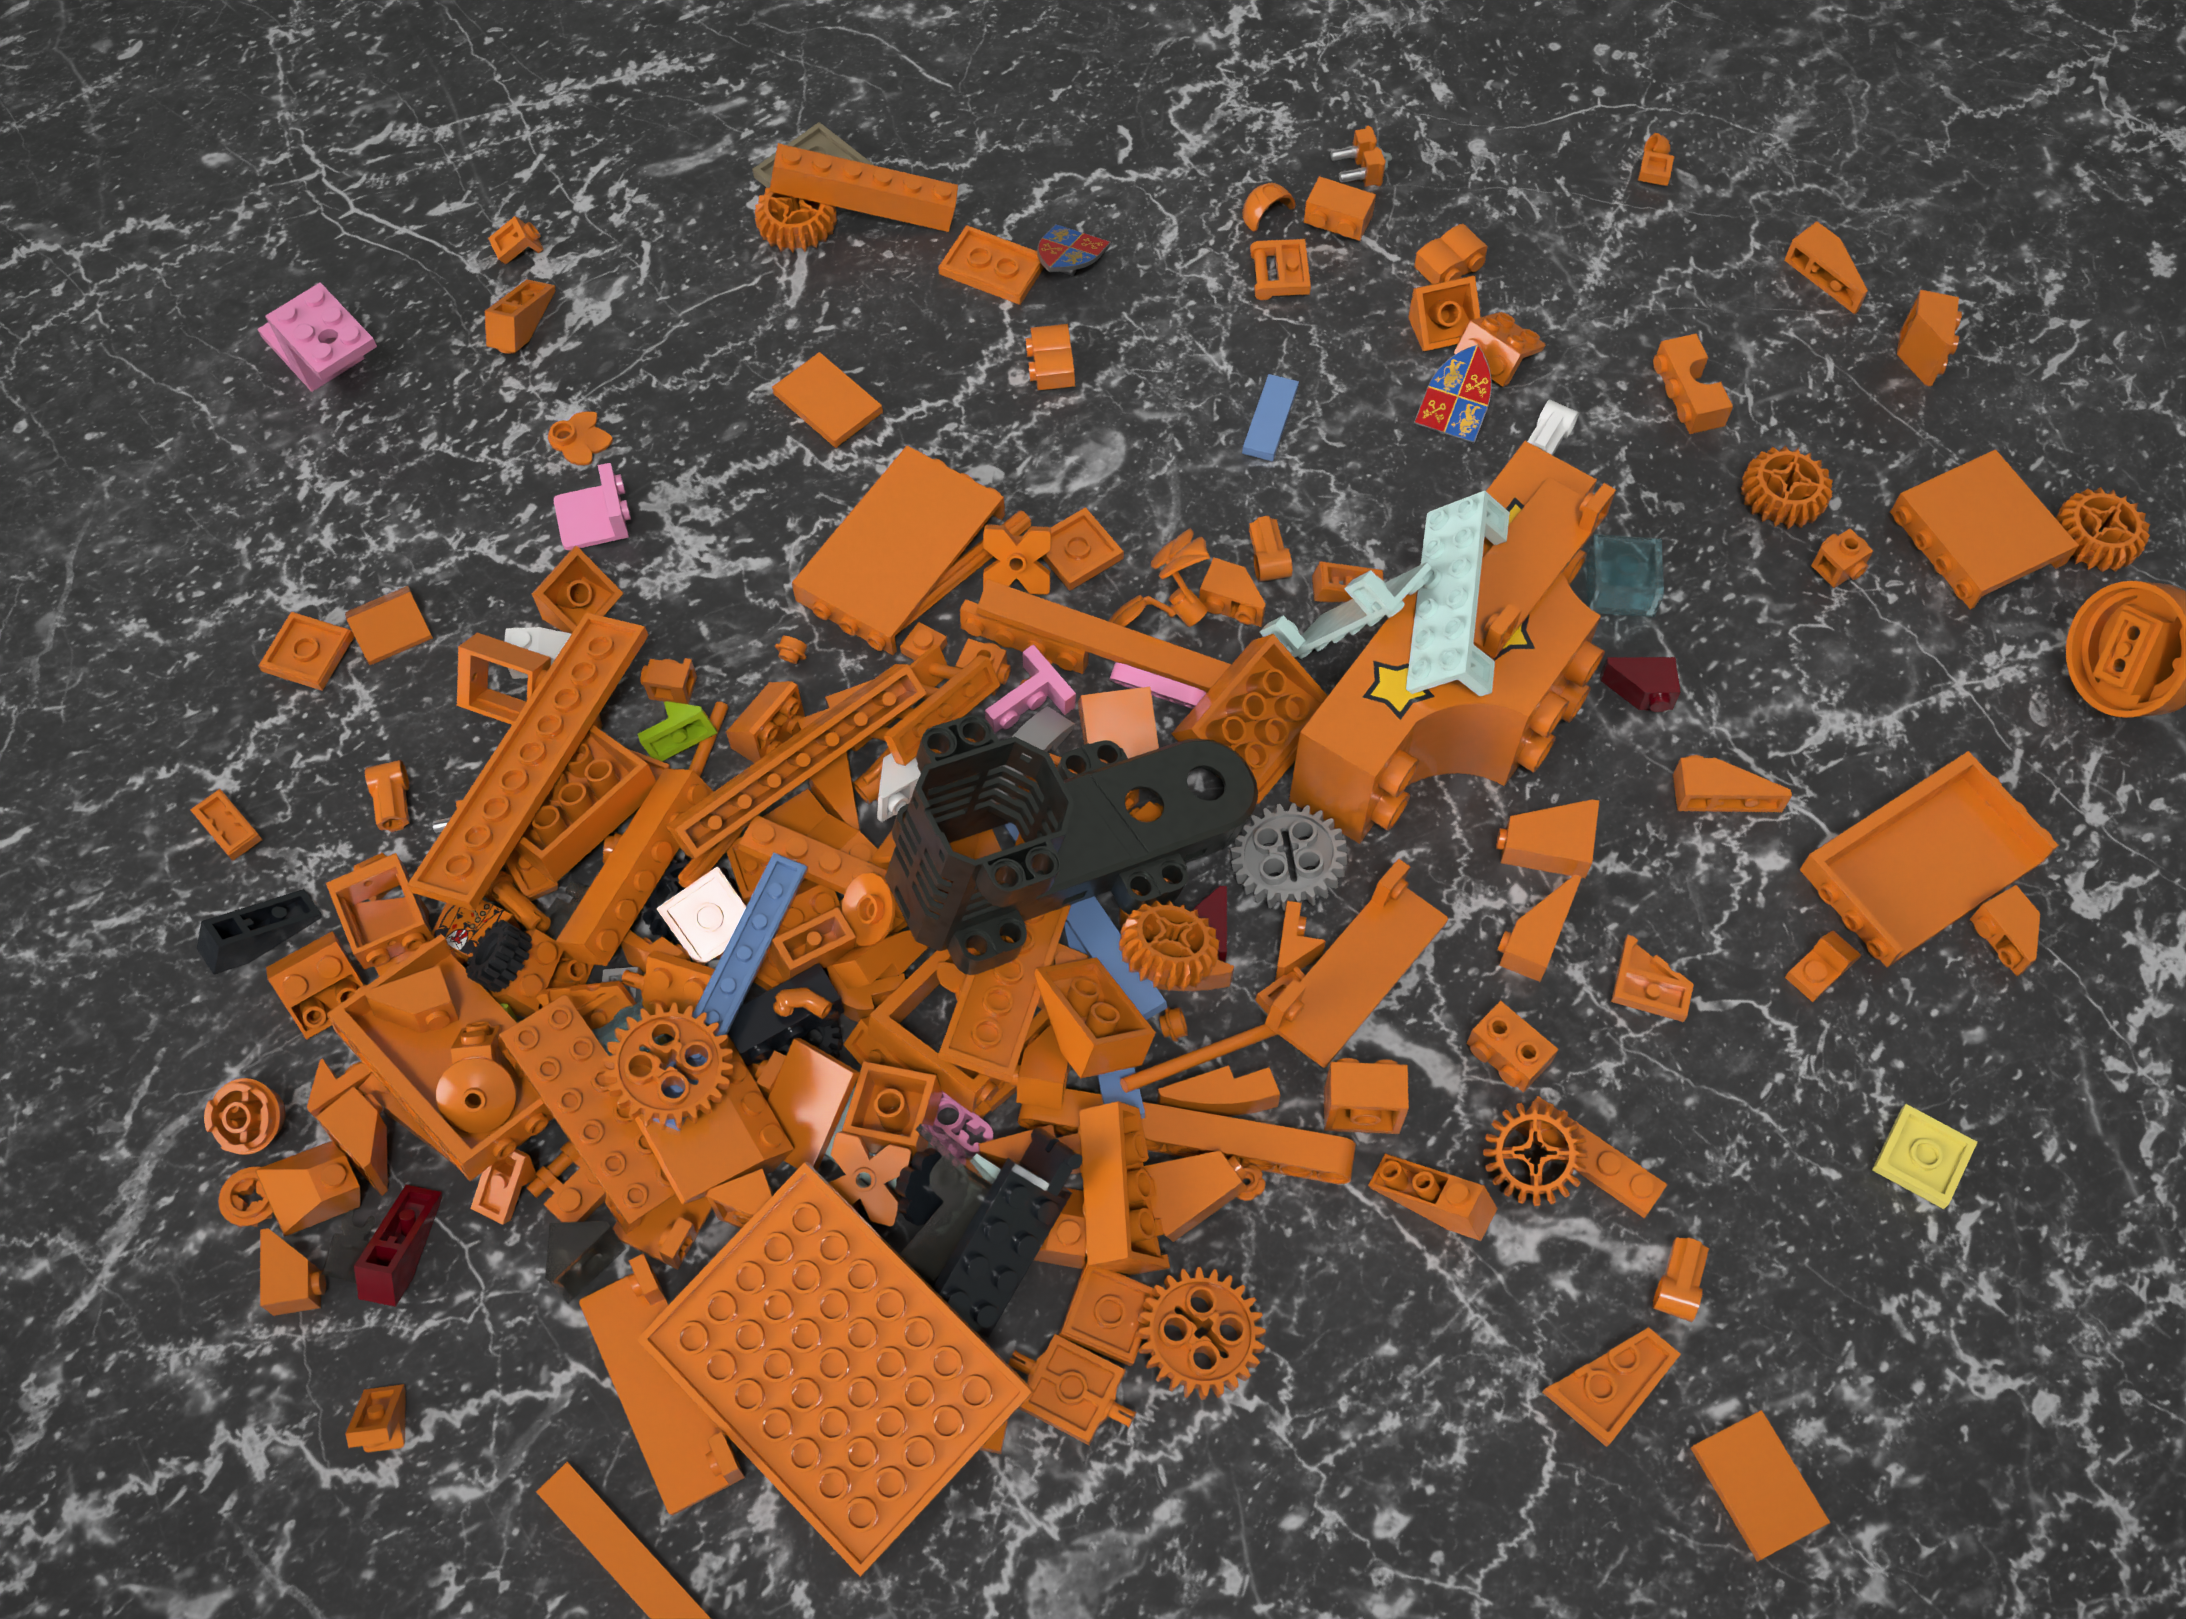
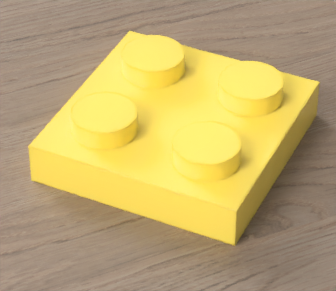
(1924, 1156)

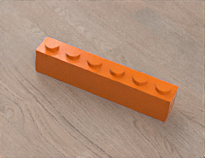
(863, 187)
(631, 870)

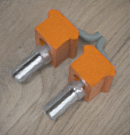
(1368, 155)

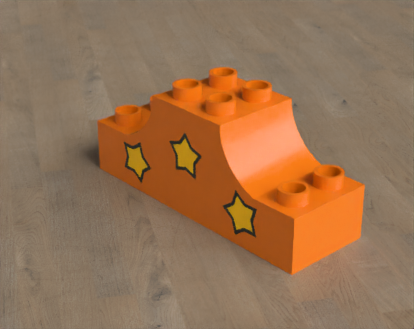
(1380, 738)

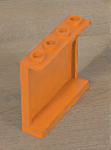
(1982, 527)

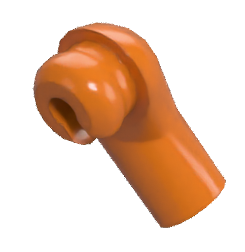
(801, 997)

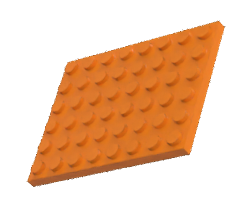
(834, 1367)

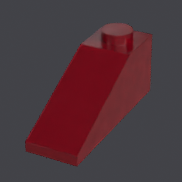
(396, 1246)

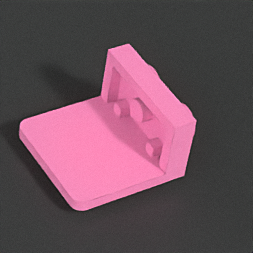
(593, 513)

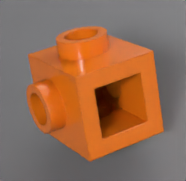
(1842, 558)
(996, 655)

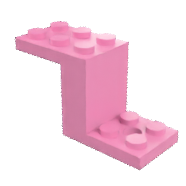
(316, 337)

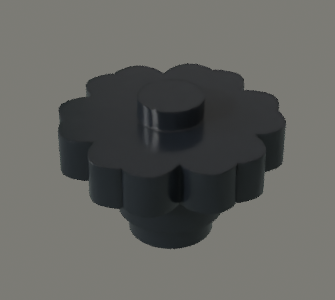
(914, 1186)

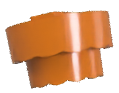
(2130, 649)

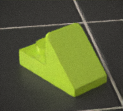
(681, 730)

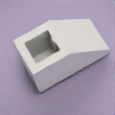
(896, 786)

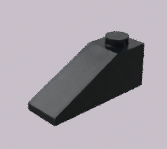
(254, 930)

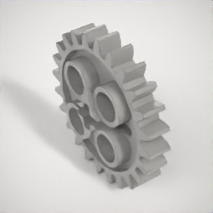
(1322, 850)

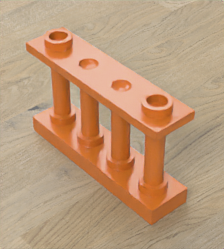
(943, 704)

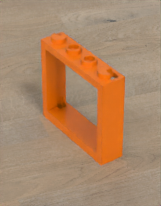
(886, 1030)

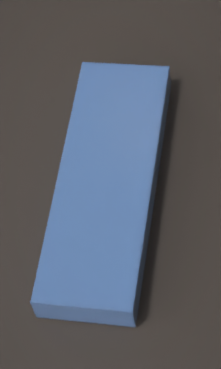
(1270, 417)

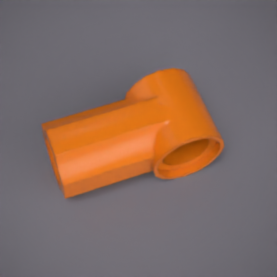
(1270, 556)
(388, 788)
(1679, 1288)

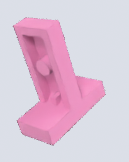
(1032, 693)

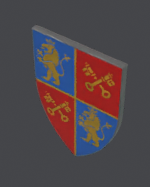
(1069, 250)
(1458, 396)

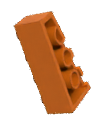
(1118, 1192)

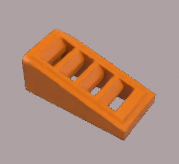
(1327, 578)

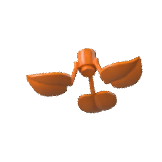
(1177, 556)

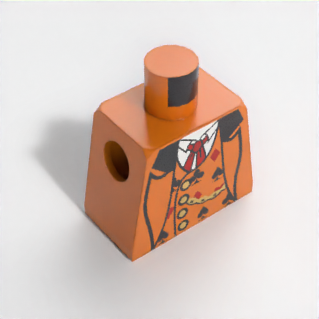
(464, 926)

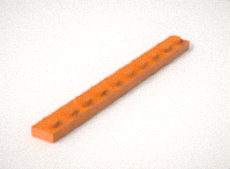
(831, 866)

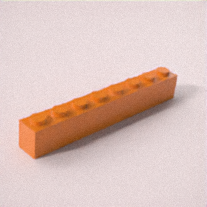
(795, 760)

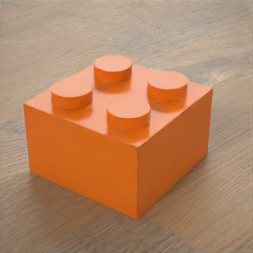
(1366, 1096)
(891, 1106)

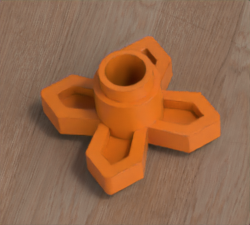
(1018, 557)
(853, 1158)

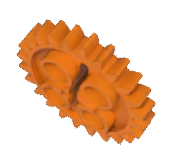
(646, 1092)
(1176, 1357)

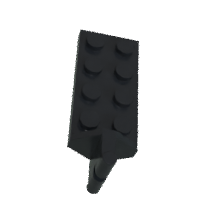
(1007, 1232)

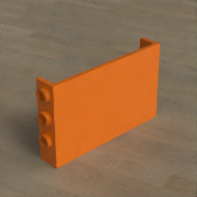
(895, 547)
(1927, 858)
(413, 1061)

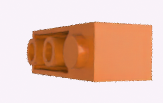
(1438, 1196)

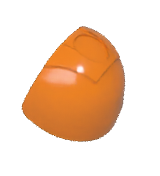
(1261, 199)

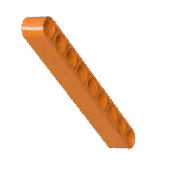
(1195, 1133)

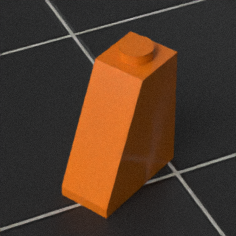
(1552, 839)
(382, 918)
(1193, 1189)

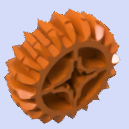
(793, 221)
(1786, 487)
(2123, 530)
(1168, 953)
(1535, 1119)

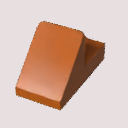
(1294, 947)
(1822, 965)
(329, 1087)
(501, 1186)
(379, 1419)

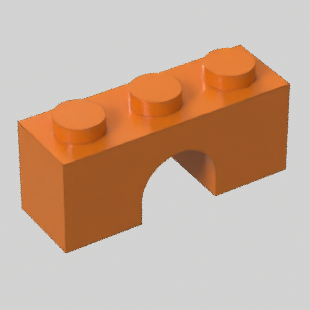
(1697, 404)

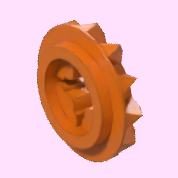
(236, 1209)

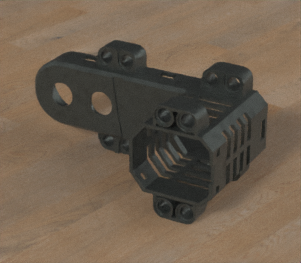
(1072, 831)

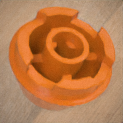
(244, 1116)

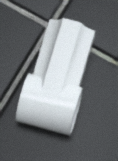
(1552, 426)

